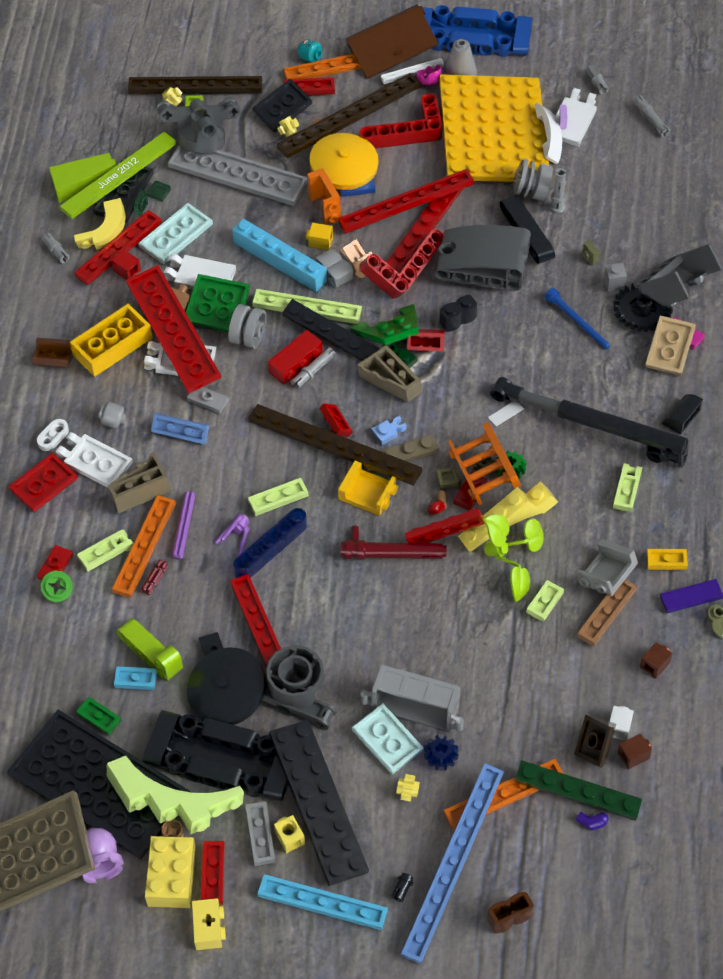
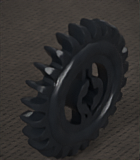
(642, 309)

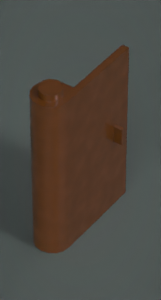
(392, 41)

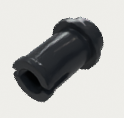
(402, 887)

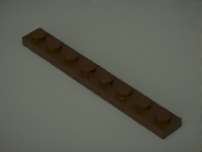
(196, 84)

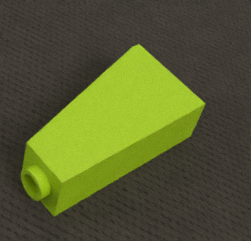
(76, 175)

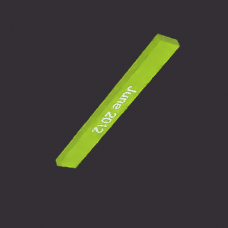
(117, 175)

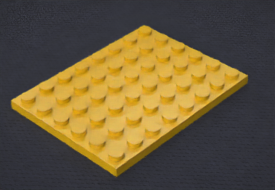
(491, 125)

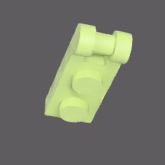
(627, 488)
(105, 550)

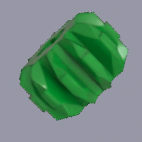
(517, 462)

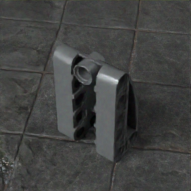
(484, 256)

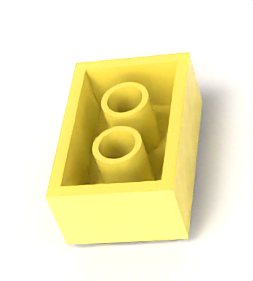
(170, 872)

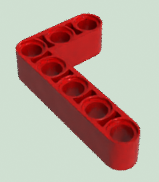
(408, 132)
(392, 278)

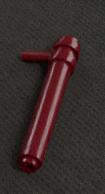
(362, 549)

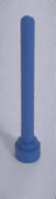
(554, 297)

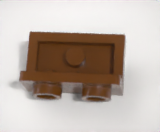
(52, 352)

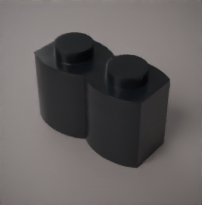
(458, 313)

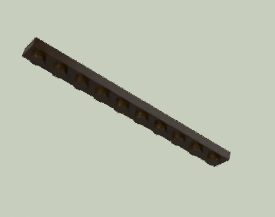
(348, 115)
(335, 444)

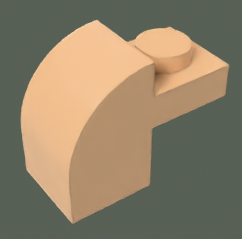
(355, 255)

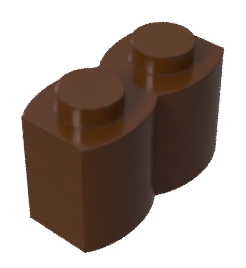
(506, 913)

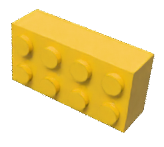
(111, 340)

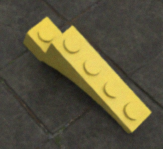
(515, 507)

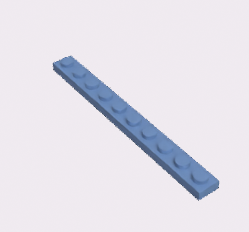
(452, 864)

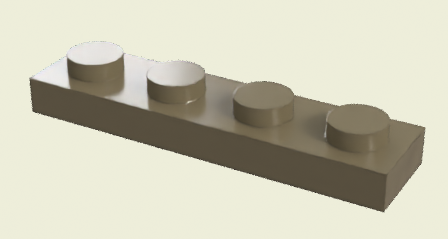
(412, 450)

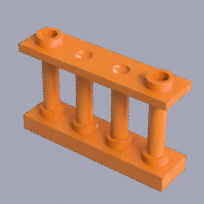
(501, 463)

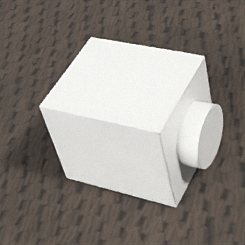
(623, 718)

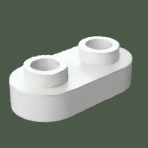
(51, 436)

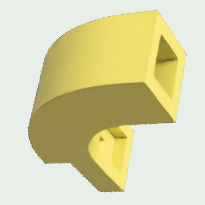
(109, 230)

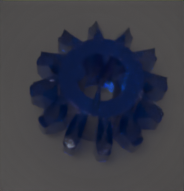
(434, 749)

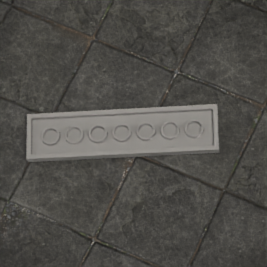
(241, 174)

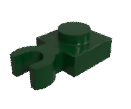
(407, 357)

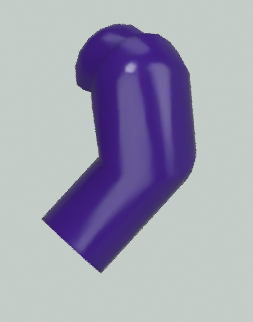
(594, 822)

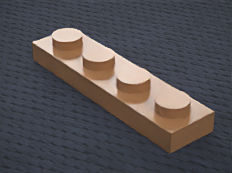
(606, 613)

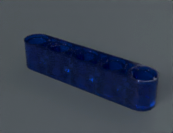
(272, 536)

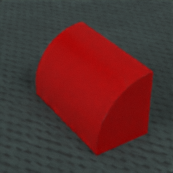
(427, 340)

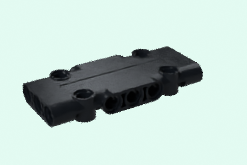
(216, 755)

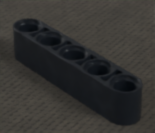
(519, 216)

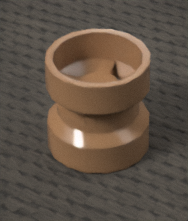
(172, 828)

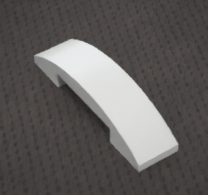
(553, 146)

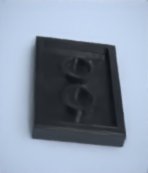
(282, 103)

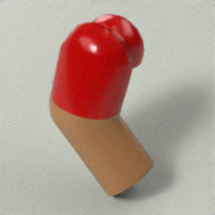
(439, 505)

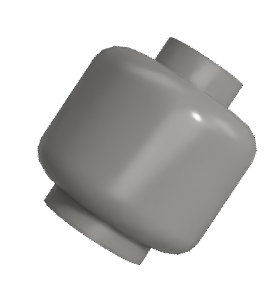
(112, 415)

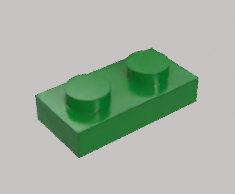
(98, 716)

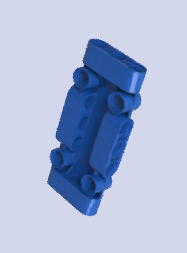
(481, 28)

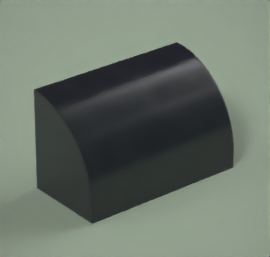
(683, 413)

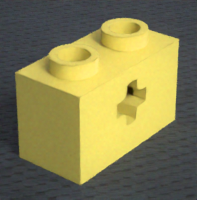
(208, 936)

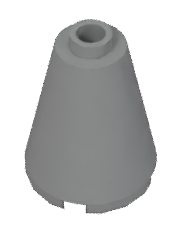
(461, 60)

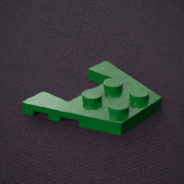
(391, 331)

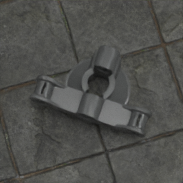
(200, 129)
(297, 697)

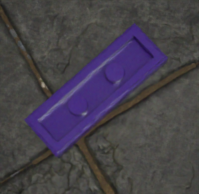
(691, 596)

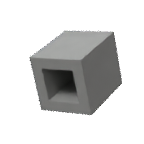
(615, 277)

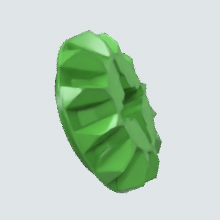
(52, 578)

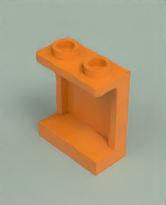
(321, 187)

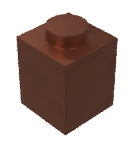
(656, 659)
(635, 751)

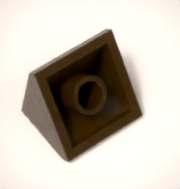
(595, 740)

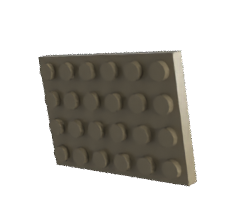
(43, 849)

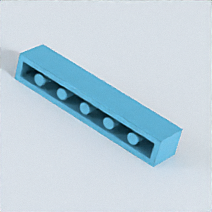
(279, 255)

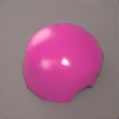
(429, 76)

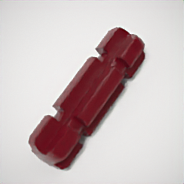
(154, 577)

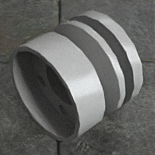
(536, 180)

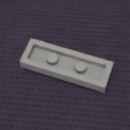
(260, 833)

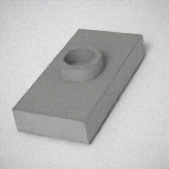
(208, 399)

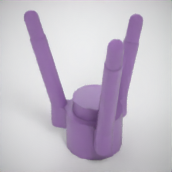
(237, 525)

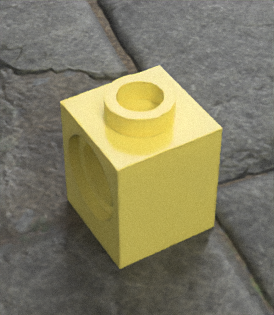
(292, 841)

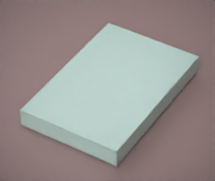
(387, 738)

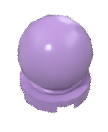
(105, 856)

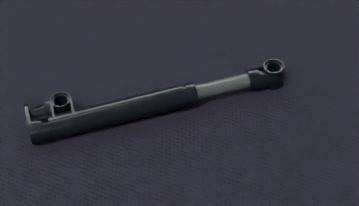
(659, 443)

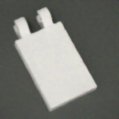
(578, 117)
(191, 266)
(162, 363)
(94, 459)

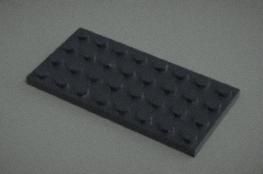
(75, 758)

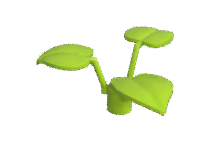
(498, 529)

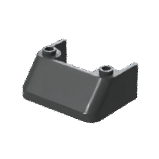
(669, 280)

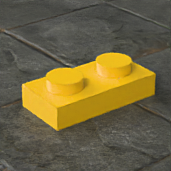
(667, 559)

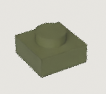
(590, 253)
(447, 478)

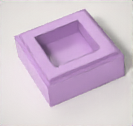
(563, 116)

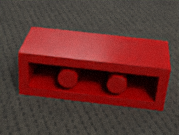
(294, 357)

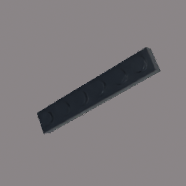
(329, 330)

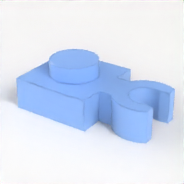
(388, 431)

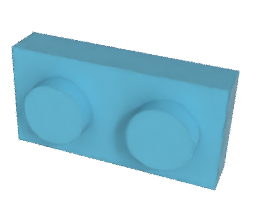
(135, 678)

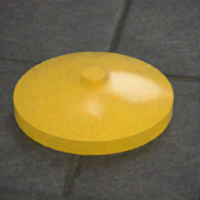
(346, 160)

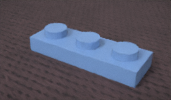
(180, 428)

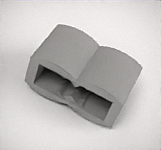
(337, 268)

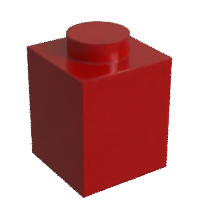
(126, 264)

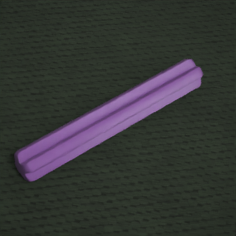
(183, 525)

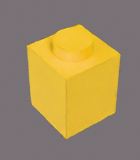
(319, 236)

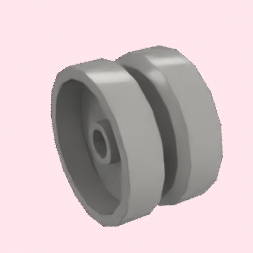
(247, 326)

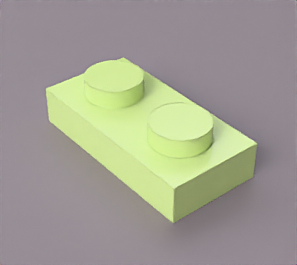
(545, 601)

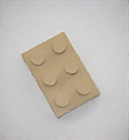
(670, 345)

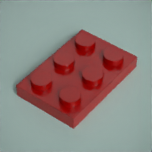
(43, 482)

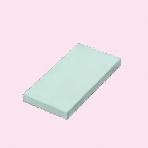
(175, 233)

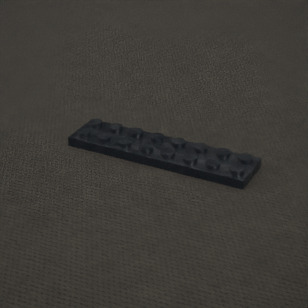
(318, 802)

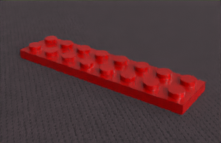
(173, 329)

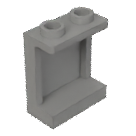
(608, 568)

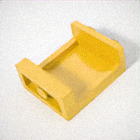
(366, 490)

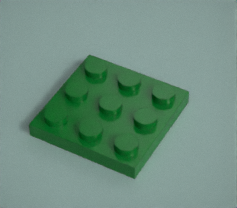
(215, 302)

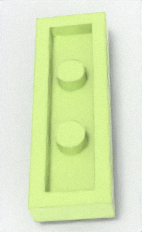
(278, 496)

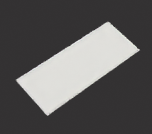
(505, 413)

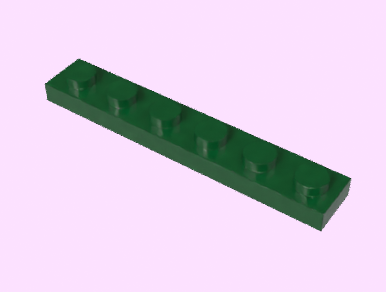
(578, 790)

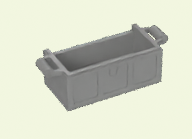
(416, 698)

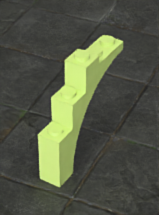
(167, 803)

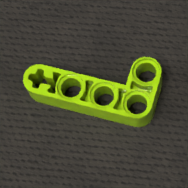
(149, 649)

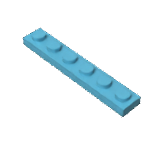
(323, 902)

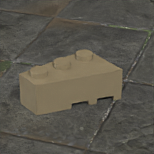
(390, 374)
(139, 485)

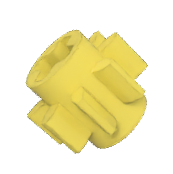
(172, 95)
(288, 126)
(408, 787)

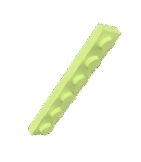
(329, 309)

